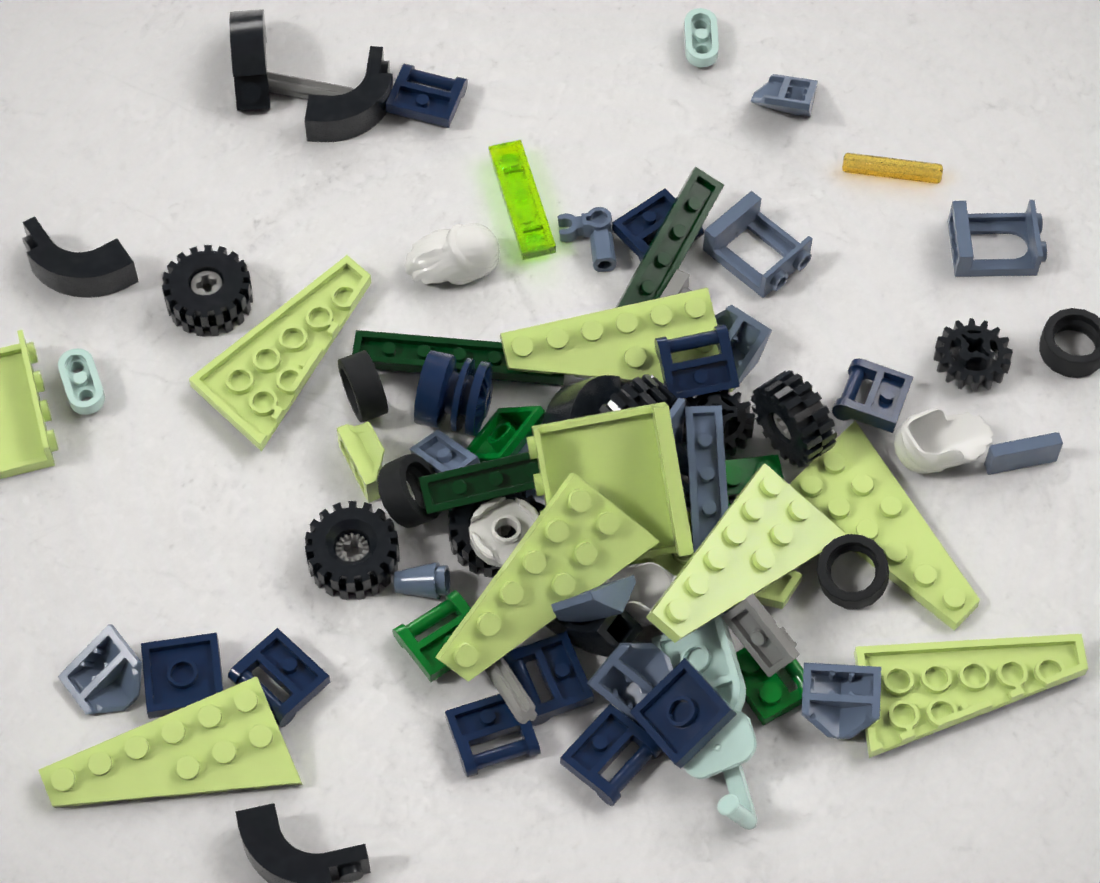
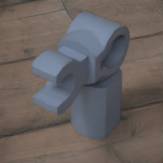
(597, 226)

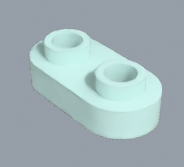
(701, 37)
(82, 383)

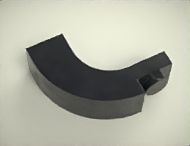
(249, 59)
(354, 112)
(78, 273)
(582, 398)
(599, 635)
(283, 863)

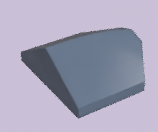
(787, 95)
(746, 337)
(596, 603)
(104, 674)
(630, 675)
(841, 698)

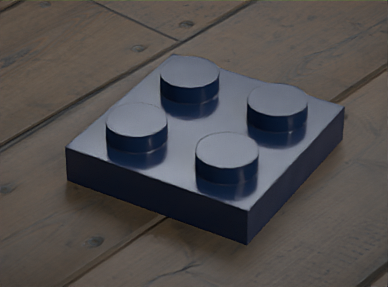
(180, 672)
(683, 713)

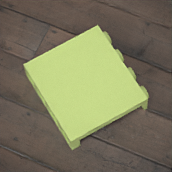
(23, 430)
(627, 460)

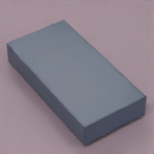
(1023, 453)

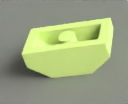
(364, 456)

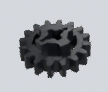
(973, 355)
(737, 419)

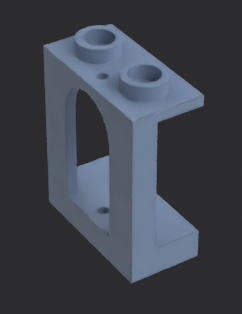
(747, 215)
(1024, 225)

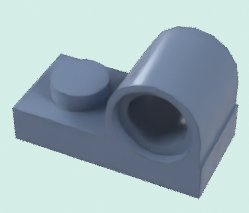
(443, 452)

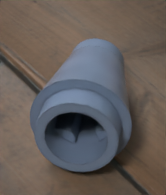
(423, 581)

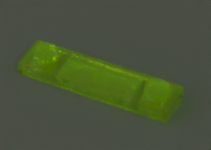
(522, 199)

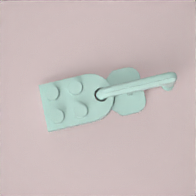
(715, 658)

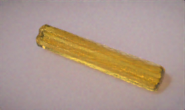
(892, 168)

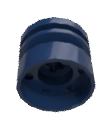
(445, 392)

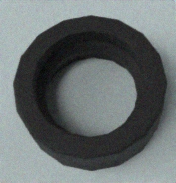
(1061, 361)
(363, 386)
(395, 492)
(853, 543)

